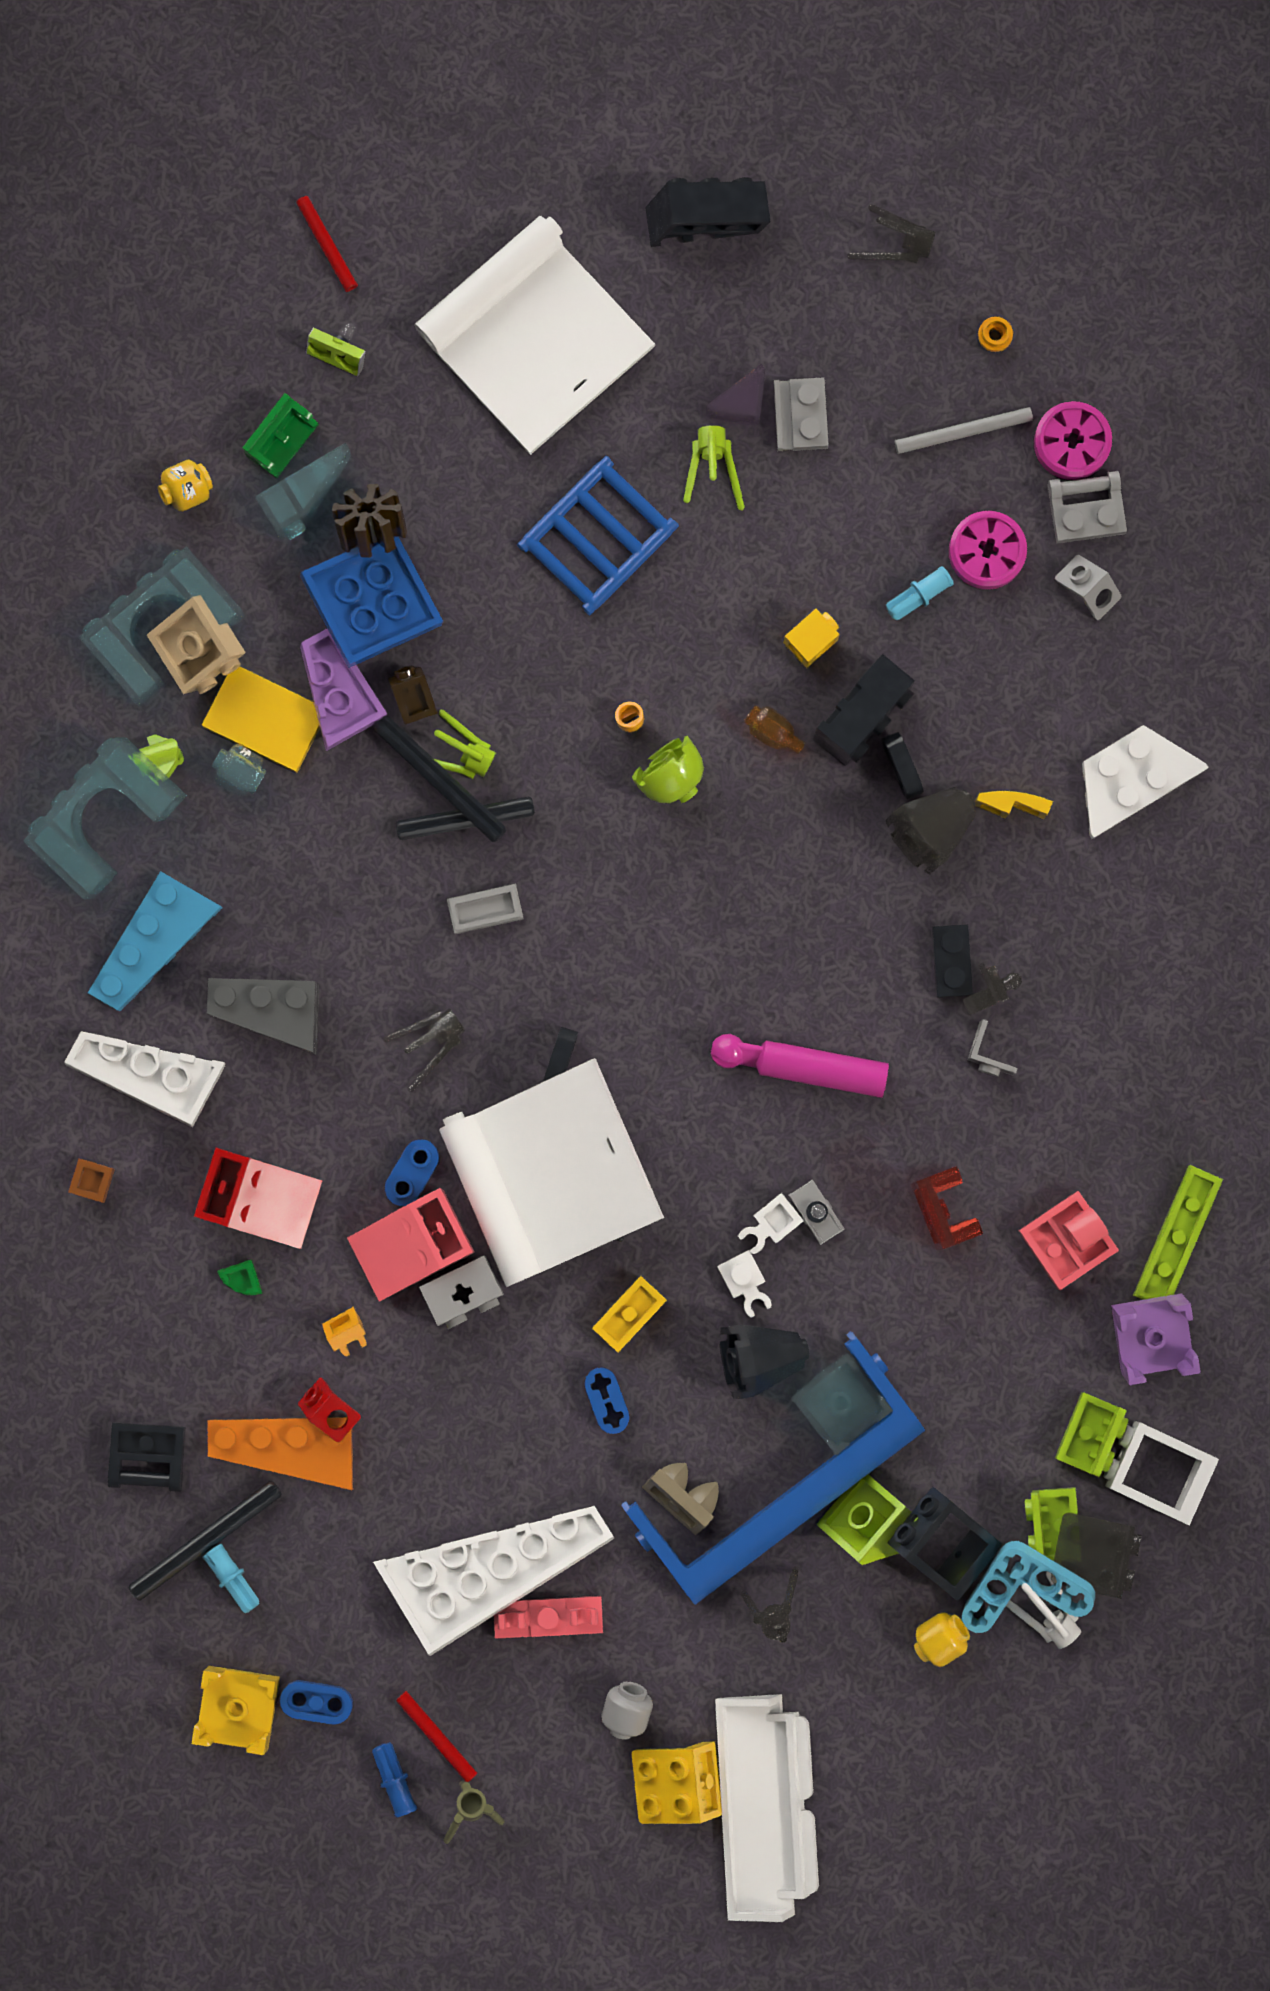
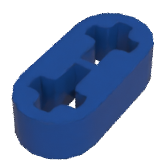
(598, 1403)

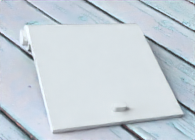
(532, 333)
(548, 1173)

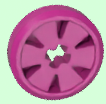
(1059, 424)
(968, 559)

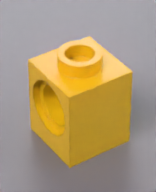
(812, 637)

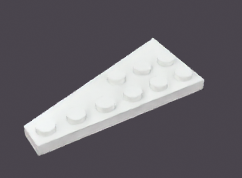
(474, 1578)

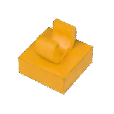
(343, 1330)

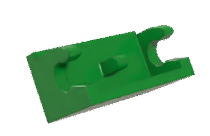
(280, 436)

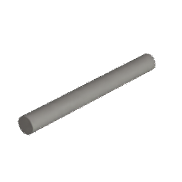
(963, 430)

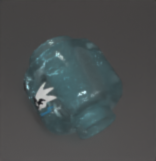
(238, 770)

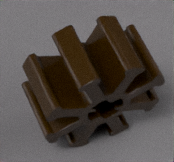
(369, 520)

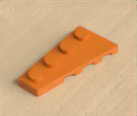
(285, 1447)

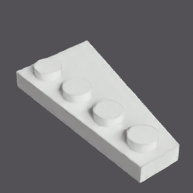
(154, 1077)

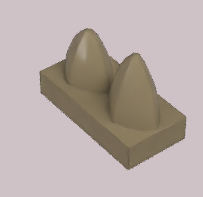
(690, 1508)

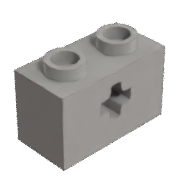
(440, 1292)

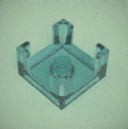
(840, 1403)

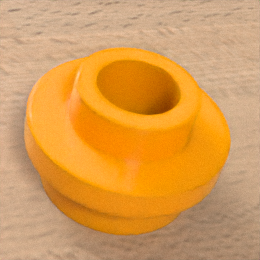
(1000, 325)

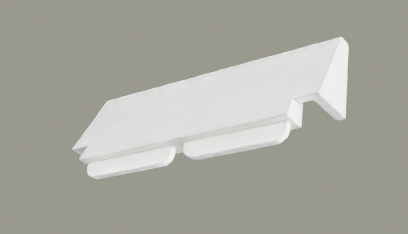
(764, 1820)

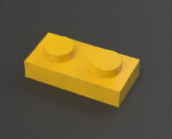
(629, 1314)

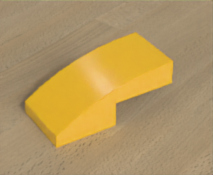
(1002, 801)

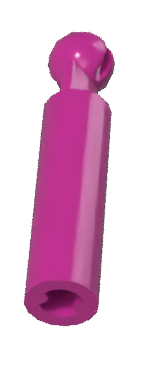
(803, 1065)

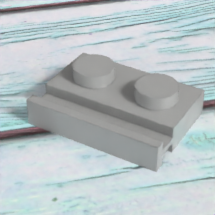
(800, 414)

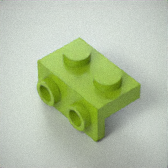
(1092, 1435)
(1046, 1512)

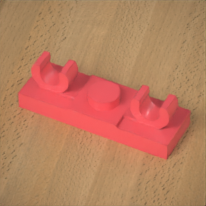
(550, 1617)

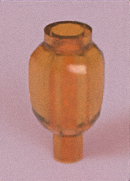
(773, 729)

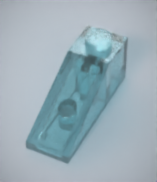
(298, 497)

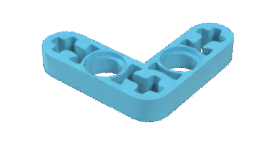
(1025, 1572)

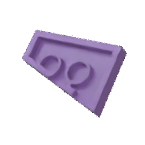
(339, 693)

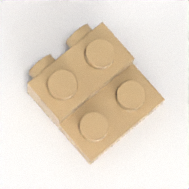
(196, 646)

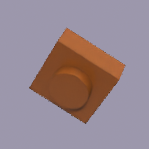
(91, 1180)

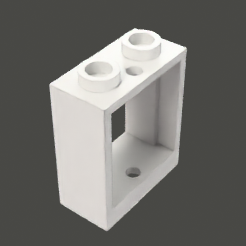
(1193, 1488)

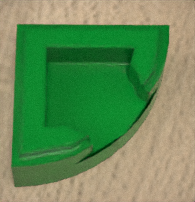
(242, 1278)

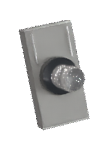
(816, 1212)

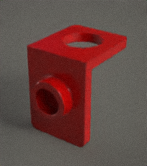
(320, 1402)

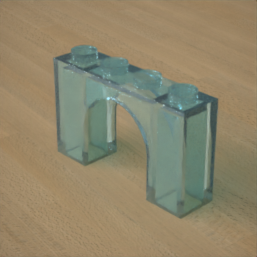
(113, 635)
(59, 834)

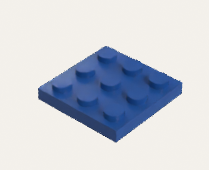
(371, 601)

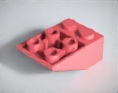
(410, 1244)

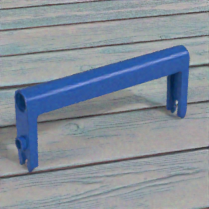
(798, 1502)

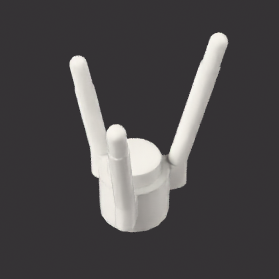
(1059, 1626)

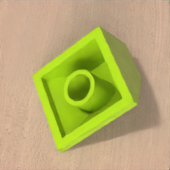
(865, 1521)

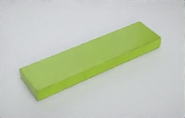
(1178, 1234)

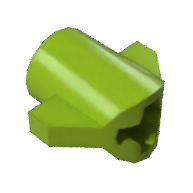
(163, 753)

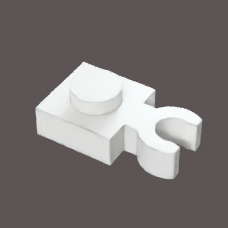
(775, 1220)
(742, 1277)

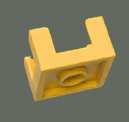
(236, 1709)

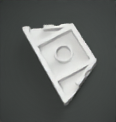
(1133, 776)

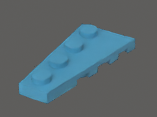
(157, 931)

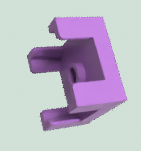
(1154, 1337)

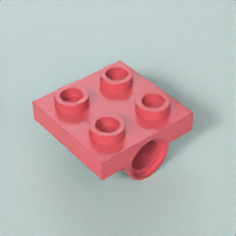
(1068, 1240)

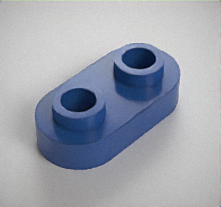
(414, 1174)
(317, 1702)

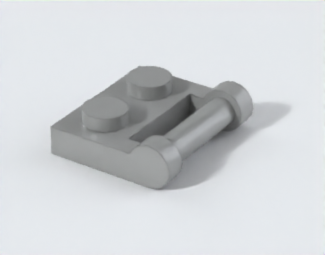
(1091, 518)

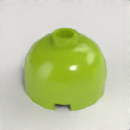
(672, 772)

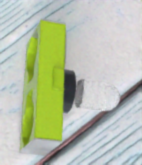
(337, 349)

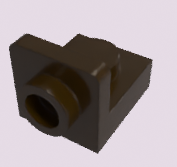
(412, 694)

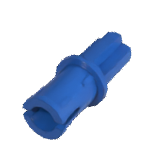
(393, 1779)

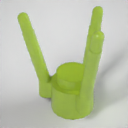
(712, 446)
(476, 756)

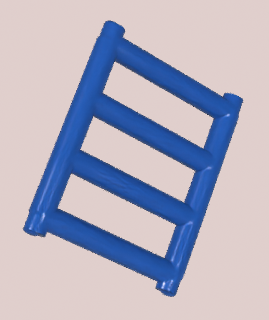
(615, 575)

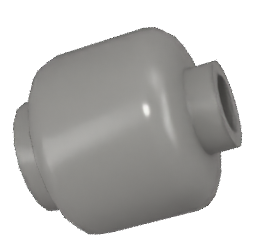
(627, 1710)

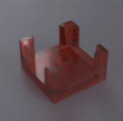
(936, 1212)

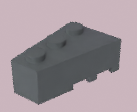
(268, 1007)

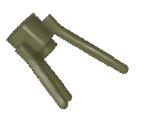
(470, 1807)

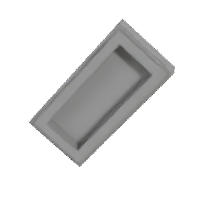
(485, 909)

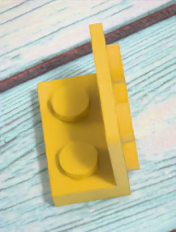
(677, 1784)

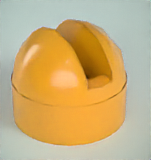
(626, 712)

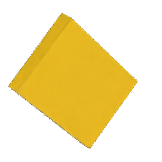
(264, 718)

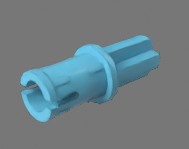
(919, 593)
(231, 1578)

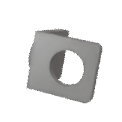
(1087, 582)
(987, 1065)

